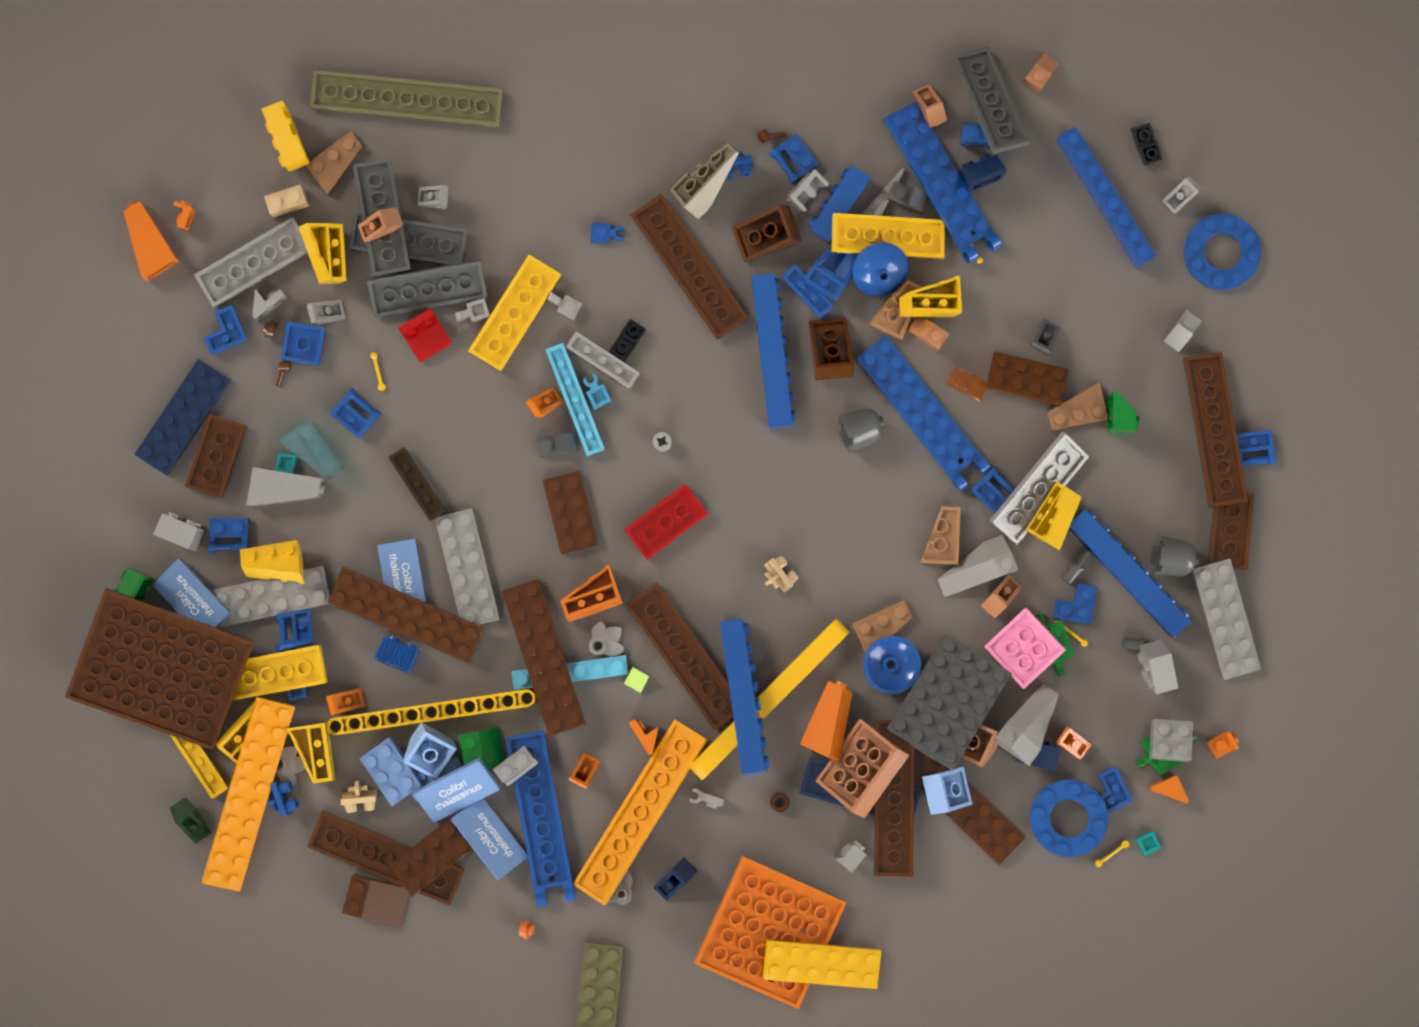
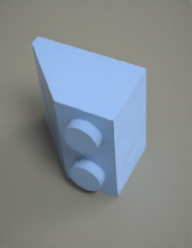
(429, 750)
(947, 790)

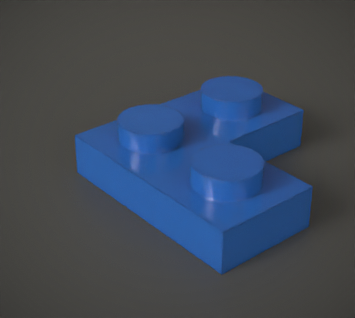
(231, 333)
(1081, 609)
(1116, 791)

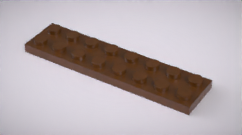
(689, 266)
(1215, 430)
(406, 615)
(683, 654)
(543, 657)
(895, 817)
(980, 820)
(374, 854)

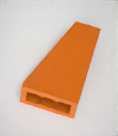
(149, 244)
(829, 721)

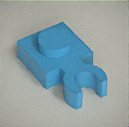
(598, 394)

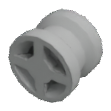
(664, 443)

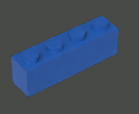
(842, 201)

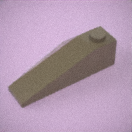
(700, 188)

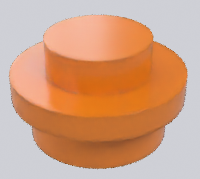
(526, 929)

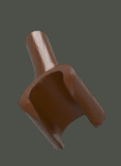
(764, 136)
(283, 366)

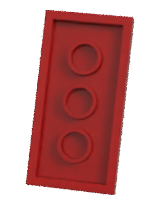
(666, 521)

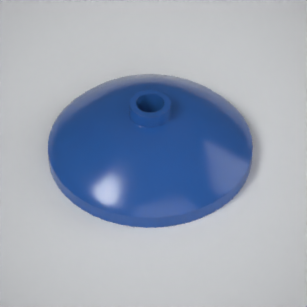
(876, 260)
(905, 664)

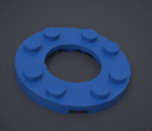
(1203, 271)
(1067, 790)

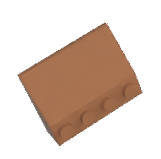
(864, 768)

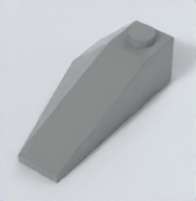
(983, 564)
(1027, 727)

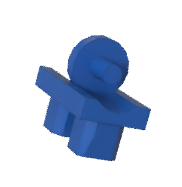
(743, 163)
(279, 799)

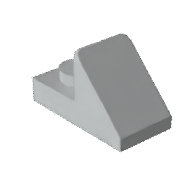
(1181, 194)
(433, 196)
(263, 307)
(326, 311)
(1182, 331)

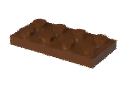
(1027, 379)
(215, 456)
(570, 512)
(1231, 533)
(430, 857)

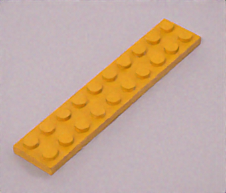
(248, 794)
(640, 812)

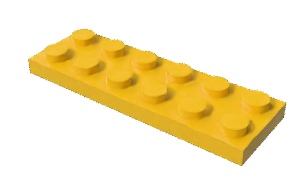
(912, 235)
(514, 313)
(282, 672)
(821, 964)

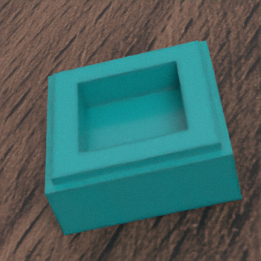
(286, 463)
(1148, 843)

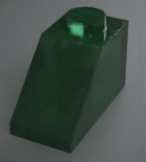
(190, 820)

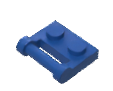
(798, 154)
(352, 419)
(1256, 442)
(988, 493)
(228, 529)
(301, 629)

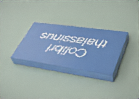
(402, 567)
(190, 595)
(456, 790)
(489, 838)

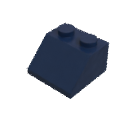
(983, 172)

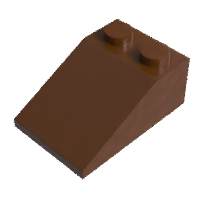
(767, 233)
(831, 349)
(376, 900)

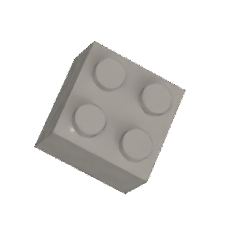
(174, 529)
(1157, 667)
(1171, 740)

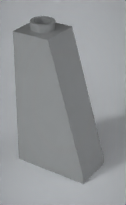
(279, 487)

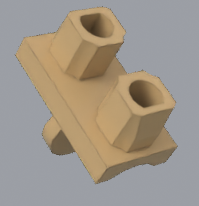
(777, 576)
(359, 794)

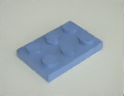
(389, 772)

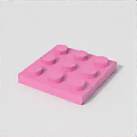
(1025, 648)

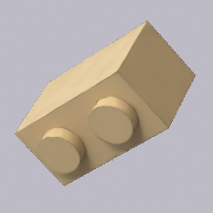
(286, 201)

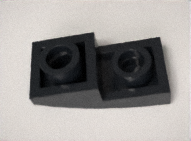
(1146, 144)
(627, 340)

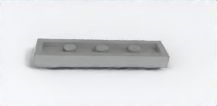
(602, 360)

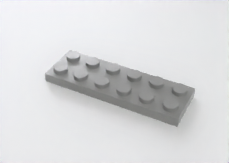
(252, 263)
(1056, 465)
(467, 567)
(270, 597)
(1226, 619)

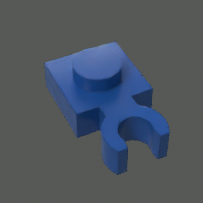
(602, 233)

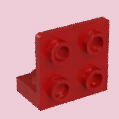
(425, 335)

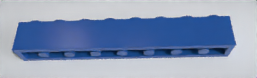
(1105, 197)
(772, 352)
(1128, 573)
(743, 697)

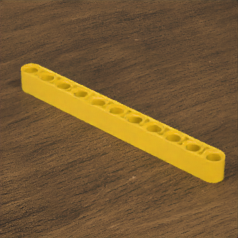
(773, 694)
(421, 710)

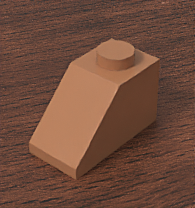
(1040, 73)
(930, 105)
(380, 224)
(927, 333)
(1001, 596)

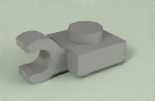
(567, 306)
(475, 310)
(712, 801)

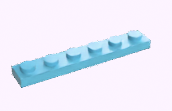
(575, 399)
(580, 671)

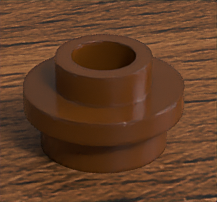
(269, 329)
(784, 806)

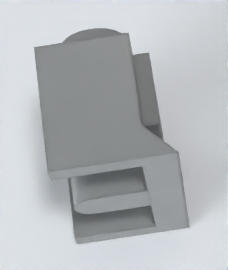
(804, 190)
(515, 766)
(851, 855)

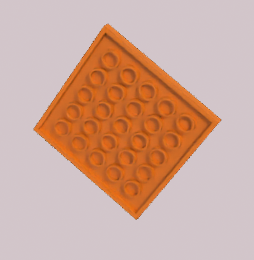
(763, 907)

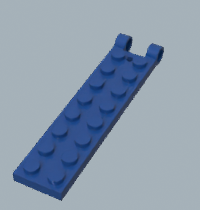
(940, 180)
(921, 410)
(541, 819)

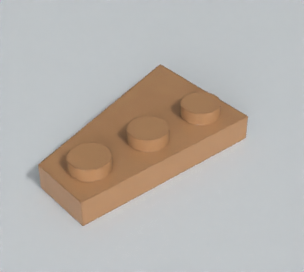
(334, 161)
(888, 317)
(1079, 410)
(945, 538)
(881, 624)

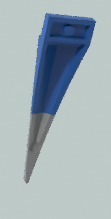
(833, 270)

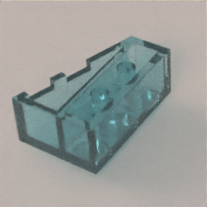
(312, 448)

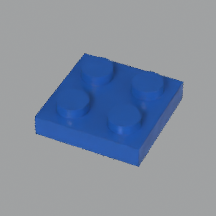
(303, 343)

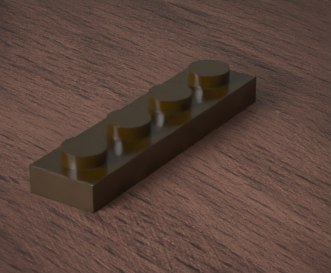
(417, 484)

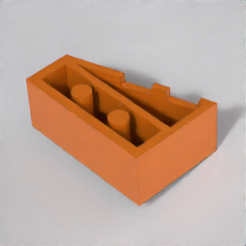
(593, 596)

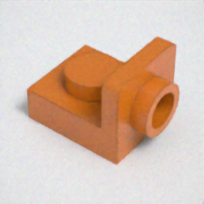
(185, 218)
(1223, 744)

